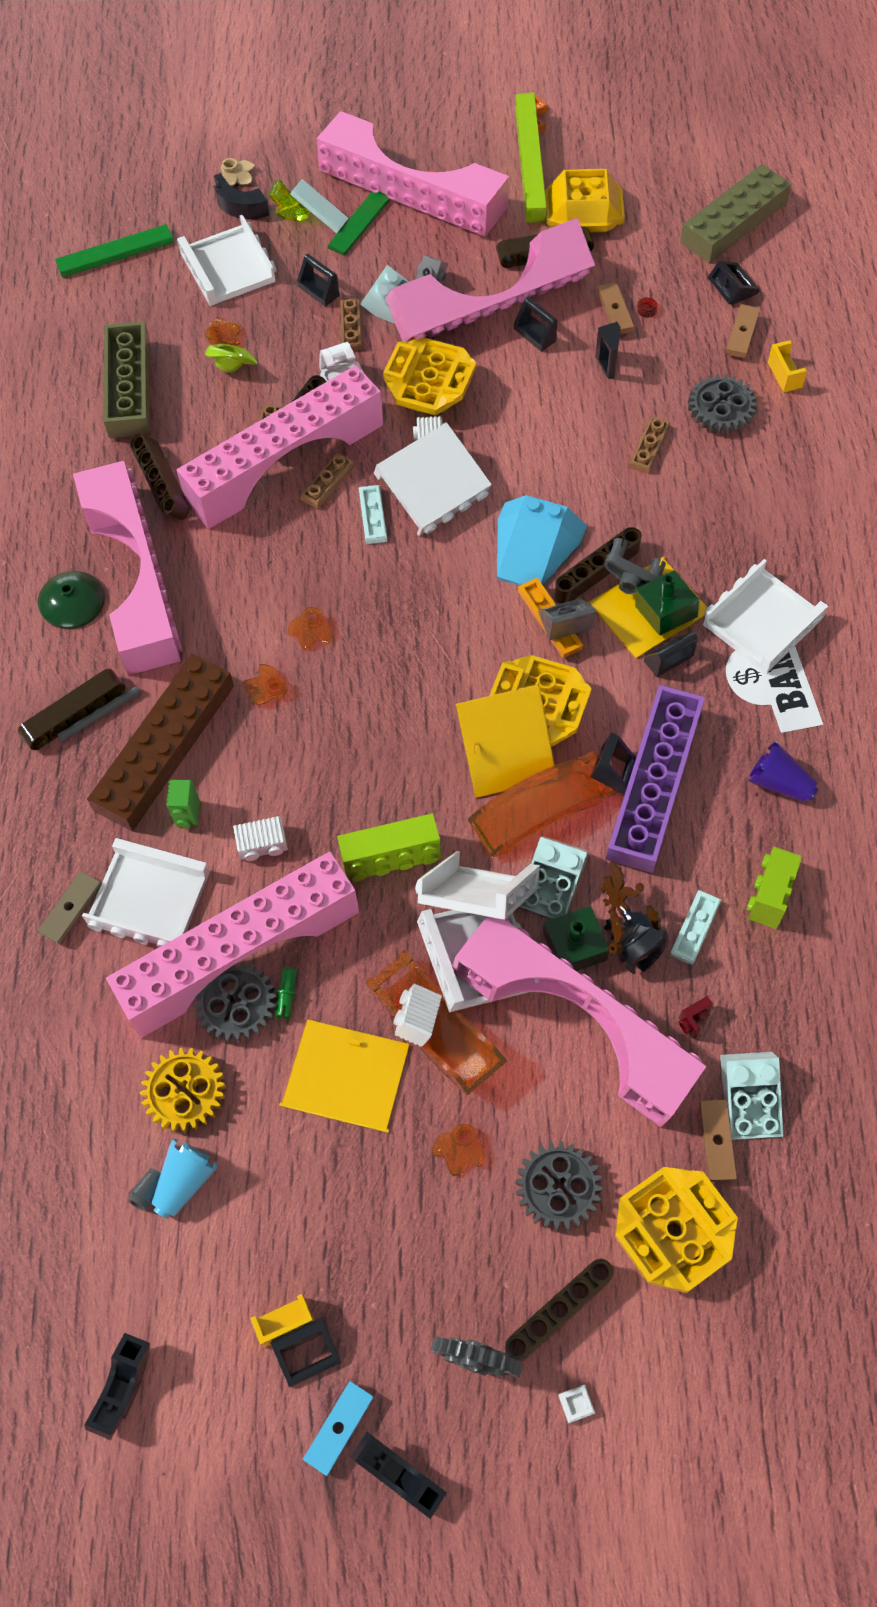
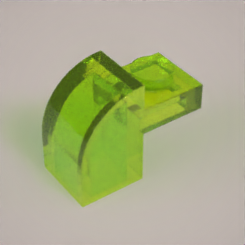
(287, 205)

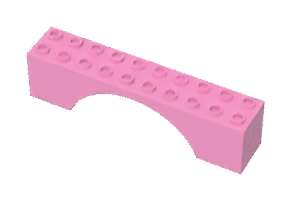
(465, 197)
(428, 307)
(225, 475)
(144, 621)
(169, 978)
(651, 1066)

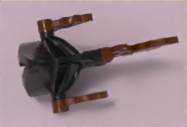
(639, 933)

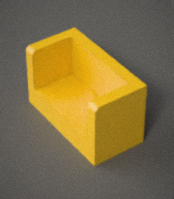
(784, 368)
(282, 1321)

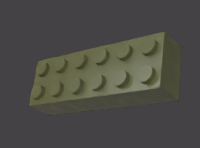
(735, 213)
(127, 379)

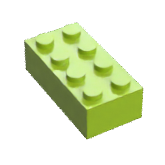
(390, 847)

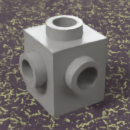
(432, 266)

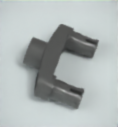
(630, 574)

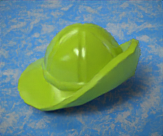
(229, 357)

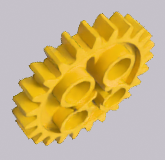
(167, 1107)

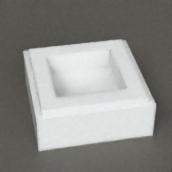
(576, 1404)

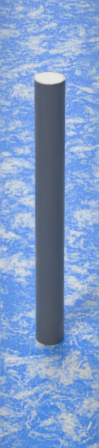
(98, 714)

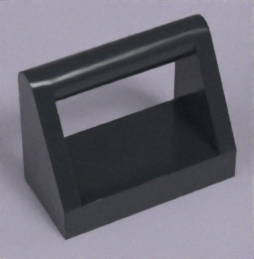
(728, 284)
(316, 286)
(532, 329)
(607, 348)
(672, 654)
(602, 769)
(299, 1337)

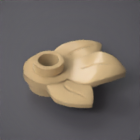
(237, 172)

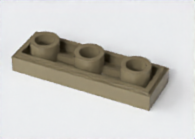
(77, 896)

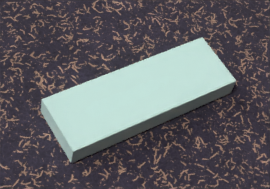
(319, 206)
(372, 514)
(695, 927)

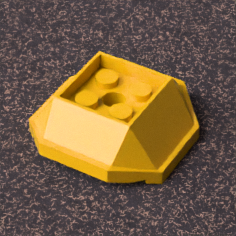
(585, 195)
(428, 375)
(561, 689)
(697, 1209)

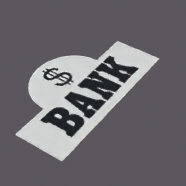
(782, 688)

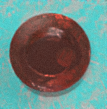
(647, 307)

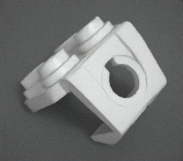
(330, 366)

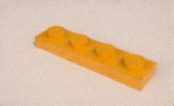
(538, 598)

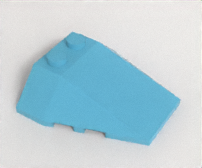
(535, 539)

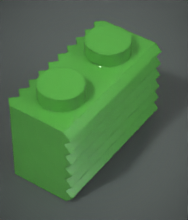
(183, 803)

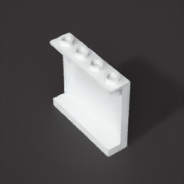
(228, 263)
(434, 478)
(762, 617)
(476, 889)
(147, 894)
(444, 938)

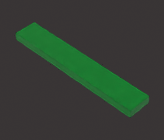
(358, 222)
(114, 250)

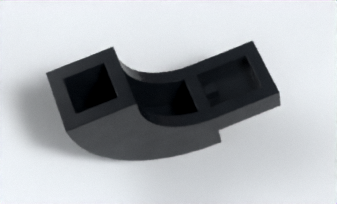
(236, 203)
(121, 1387)
(398, 1475)

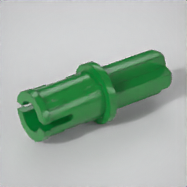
(286, 992)

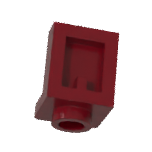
(698, 1011)

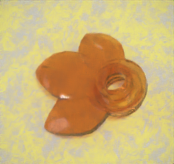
(223, 332)
(310, 631)
(263, 686)
(459, 1153)

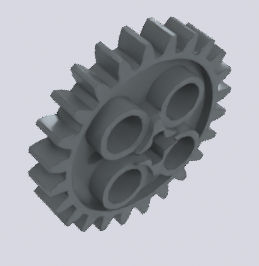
(722, 403)
(256, 1009)
(577, 1171)
(476, 1357)

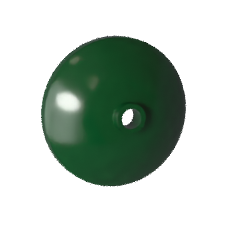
(74, 607)

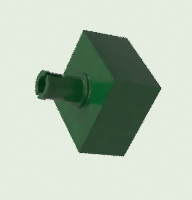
(666, 602)
(577, 938)

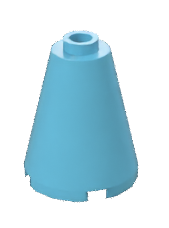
(180, 1178)

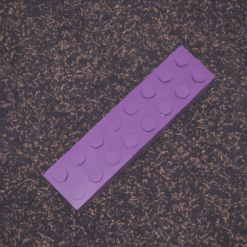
(655, 779)

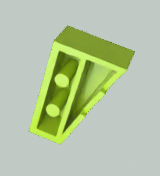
(773, 887)

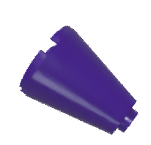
(783, 774)

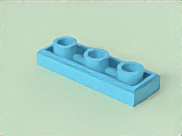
(328, 1444)

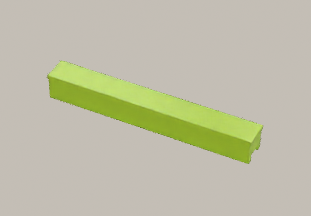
(530, 158)

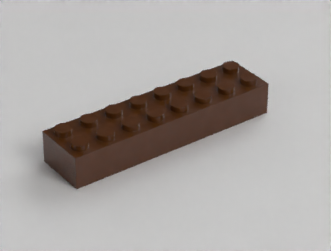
(161, 742)

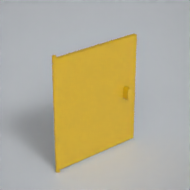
(629, 625)
(508, 738)
(346, 1075)

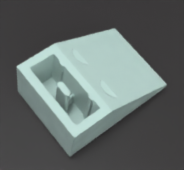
(375, 298)
(558, 877)
(752, 1094)

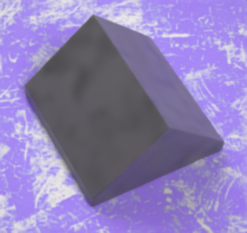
(567, 618)

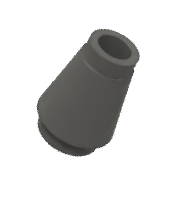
(143, 1192)

